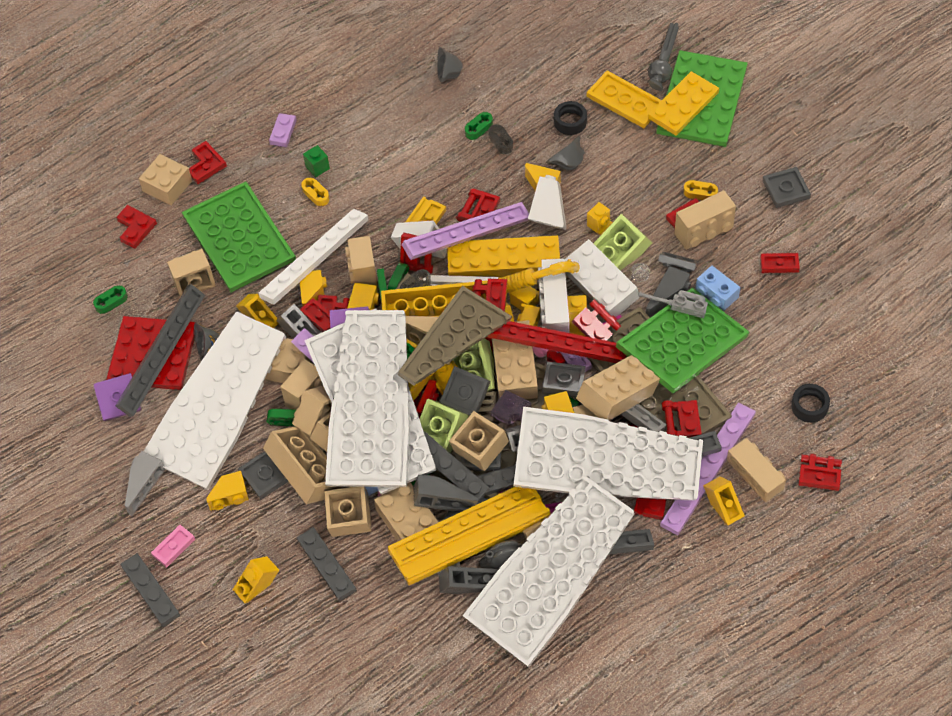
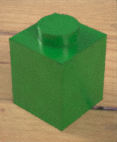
(316, 161)

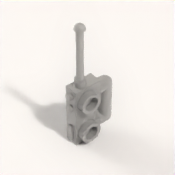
(683, 305)

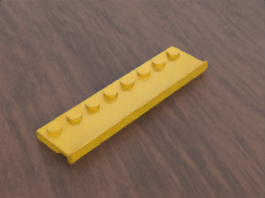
(467, 533)

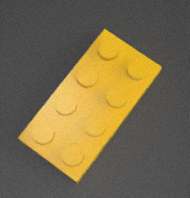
(623, 98)
(683, 103)

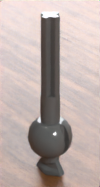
(660, 69)

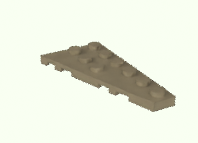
(457, 329)

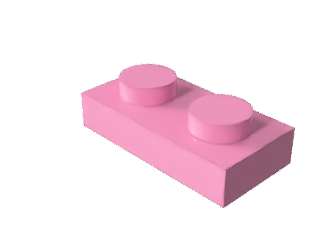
(173, 546)

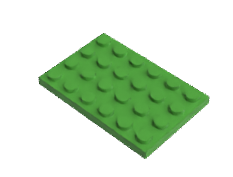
(715, 120)
(238, 236)
(682, 344)

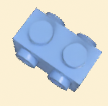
(717, 288)

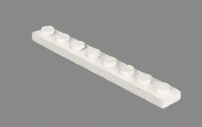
(313, 256)

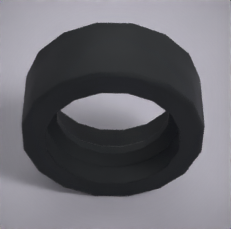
(570, 128)
(813, 390)

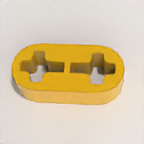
(317, 189)
(700, 189)

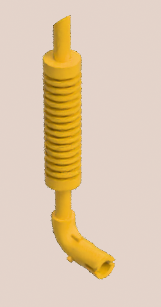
(529, 277)

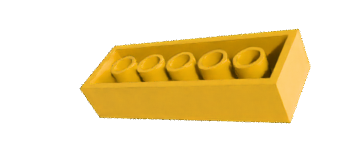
(501, 256)
(423, 300)

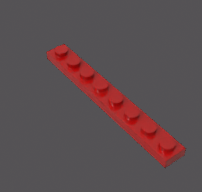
(558, 341)

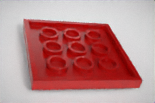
(135, 340)

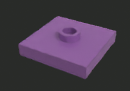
(108, 394)

